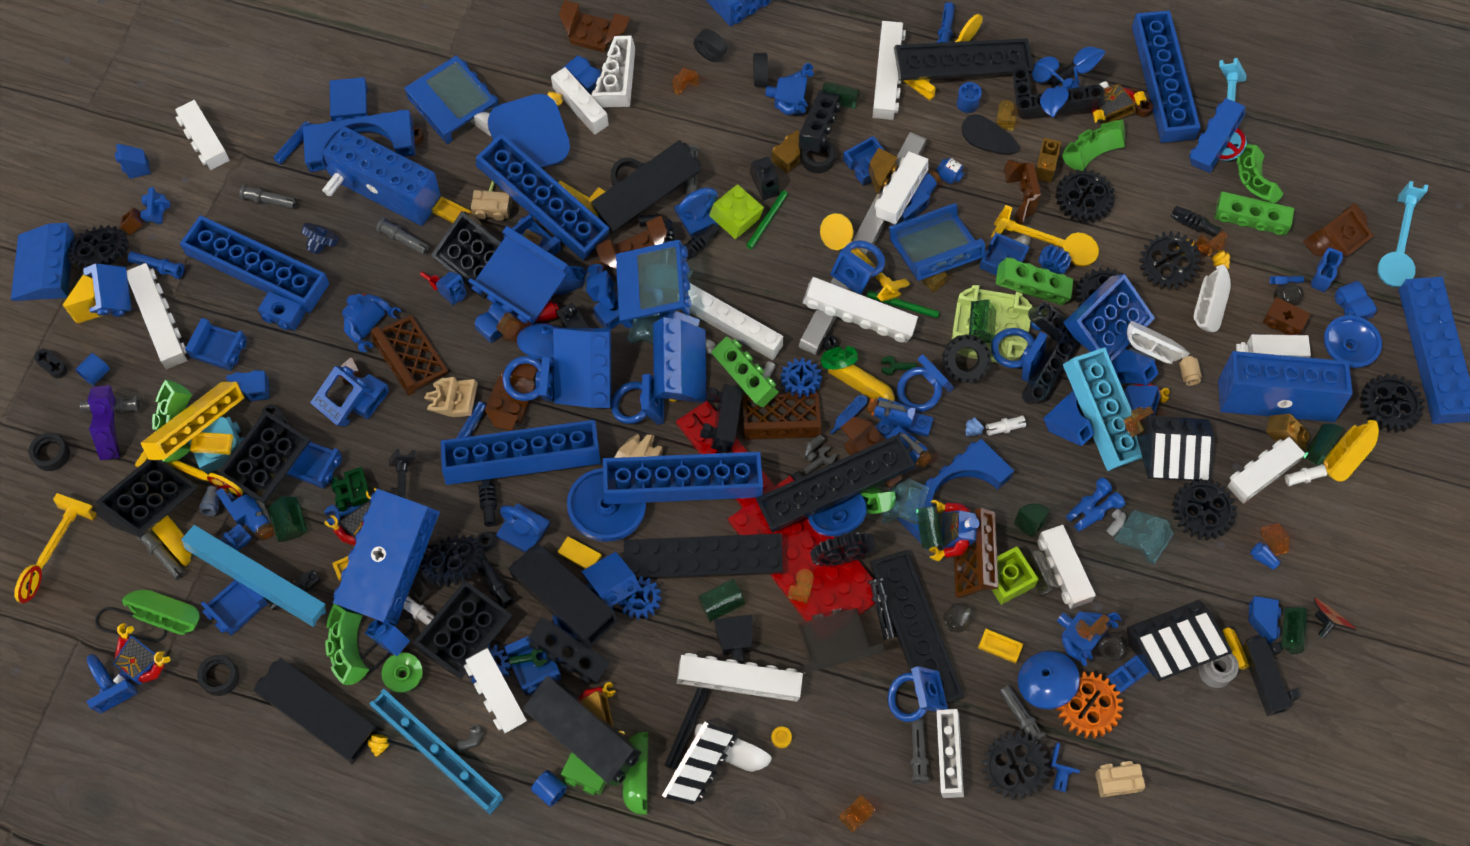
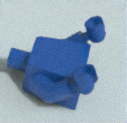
(791, 91)
(362, 316)
(1076, 645)

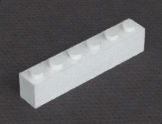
(887, 74)
(859, 310)
(156, 316)
(735, 323)
(739, 678)

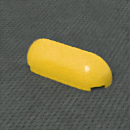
(863, 382)
(1351, 450)
(171, 537)

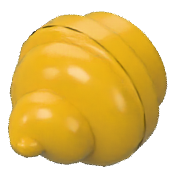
(556, 97)
(1221, 258)
(378, 744)

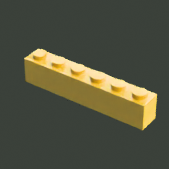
(192, 421)

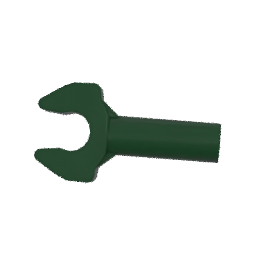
(895, 365)
(528, 658)

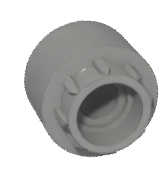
(1219, 679)

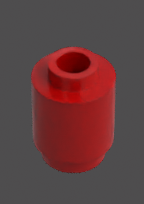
(548, 313)

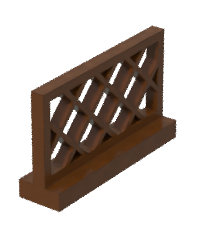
(397, 364)
(782, 428)
(986, 558)

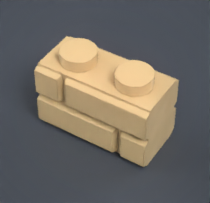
(491, 205)
(1119, 779)

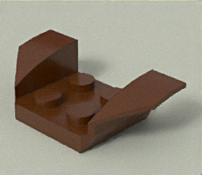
(590, 30)
(1026, 175)
(1343, 233)
(654, 235)
(504, 409)
(861, 436)

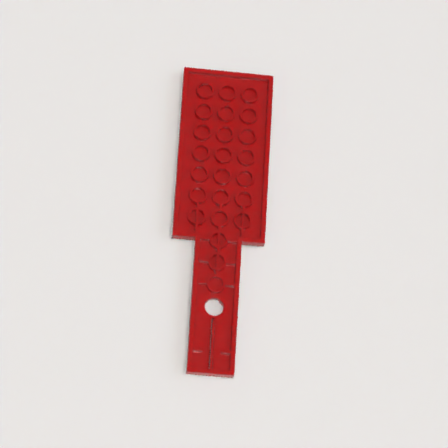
(832, 587)

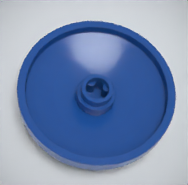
(594, 517)

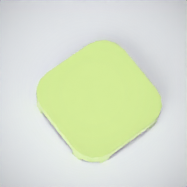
(1010, 313)

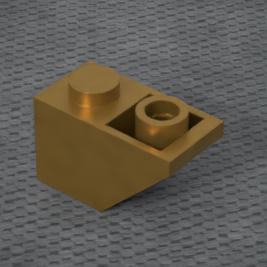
(787, 153)
(1047, 159)
(881, 167)
(1287, 426)

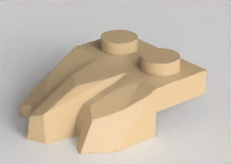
(452, 397)
(635, 448)

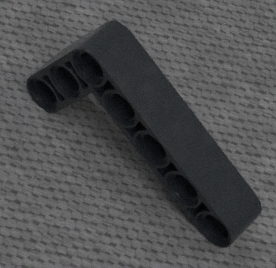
(1035, 110)
(1060, 340)

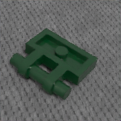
(356, 484)

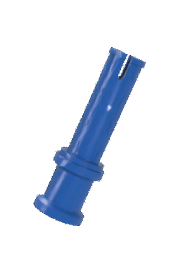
(945, 32)
(163, 266)

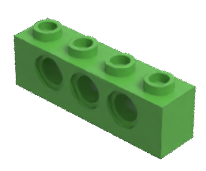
(1263, 211)
(1034, 281)
(724, 354)

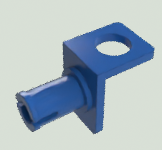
(1062, 771)

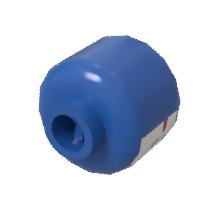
(950, 170)

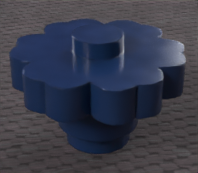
(318, 237)

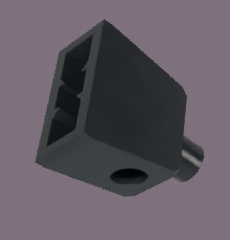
(762, 172)
(735, 636)

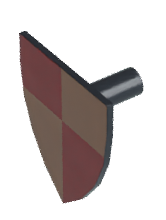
(1329, 618)

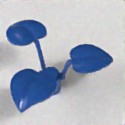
(1052, 98)

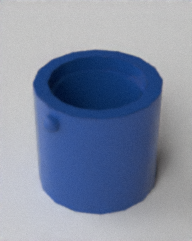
(969, 97)
(92, 369)
(549, 788)

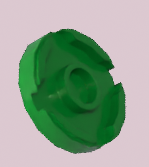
(839, 358)

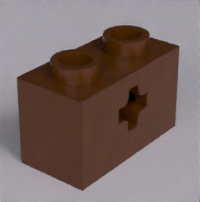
(1286, 317)

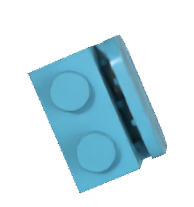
(211, 462)

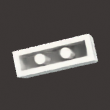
(1280, 345)

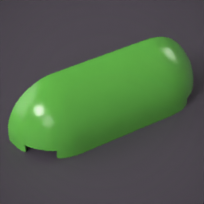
(162, 611)
(636, 781)

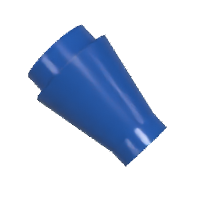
(1264, 555)

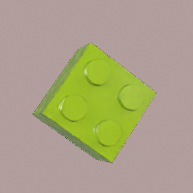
(736, 211)
(1014, 576)

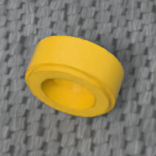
(781, 737)

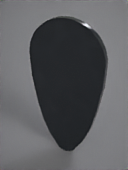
(988, 135)

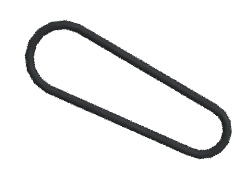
(116, 632)

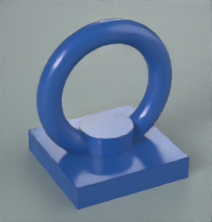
(695, 210)
(853, 270)
(1031, 356)
(933, 375)
(544, 379)
(650, 405)
(521, 527)
(927, 688)
(110, 693)

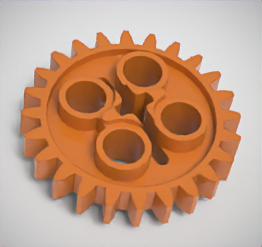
(1104, 716)

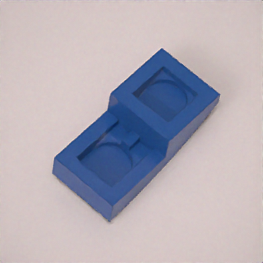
(1128, 674)

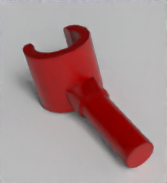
(431, 279)

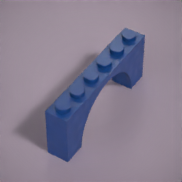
(394, 126)
(1067, 417)
(976, 462)

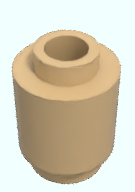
(1190, 370)

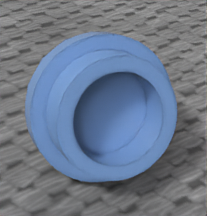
(974, 427)

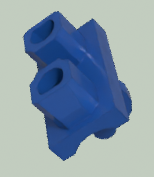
(155, 206)
(236, 537)

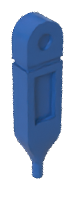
(852, 410)

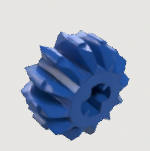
(1054, 259)

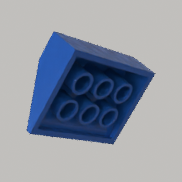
(43, 263)
(1106, 316)
(679, 360)
(582, 367)

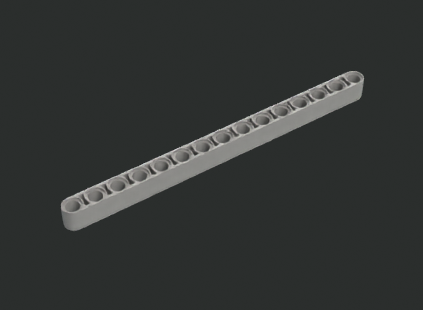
(868, 231)

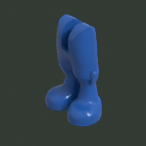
(1087, 505)

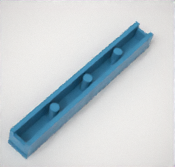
(253, 575)
(437, 752)

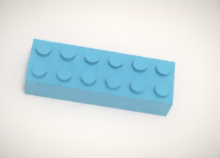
(1104, 406)

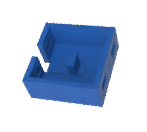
(860, 157)
(1000, 249)

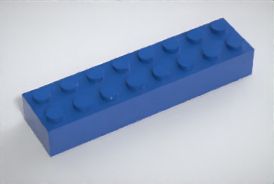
(1165, 76)
(542, 196)
(254, 263)
(1437, 349)
(520, 452)
(682, 477)

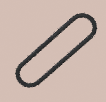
(407, 634)

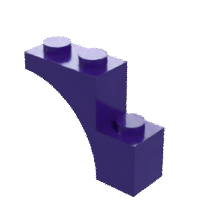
(102, 427)

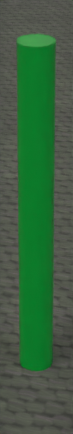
(761, 228)
(906, 305)

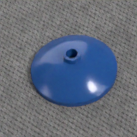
(1357, 334)
(537, 340)
(840, 518)
(1049, 690)

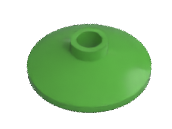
(395, 666)

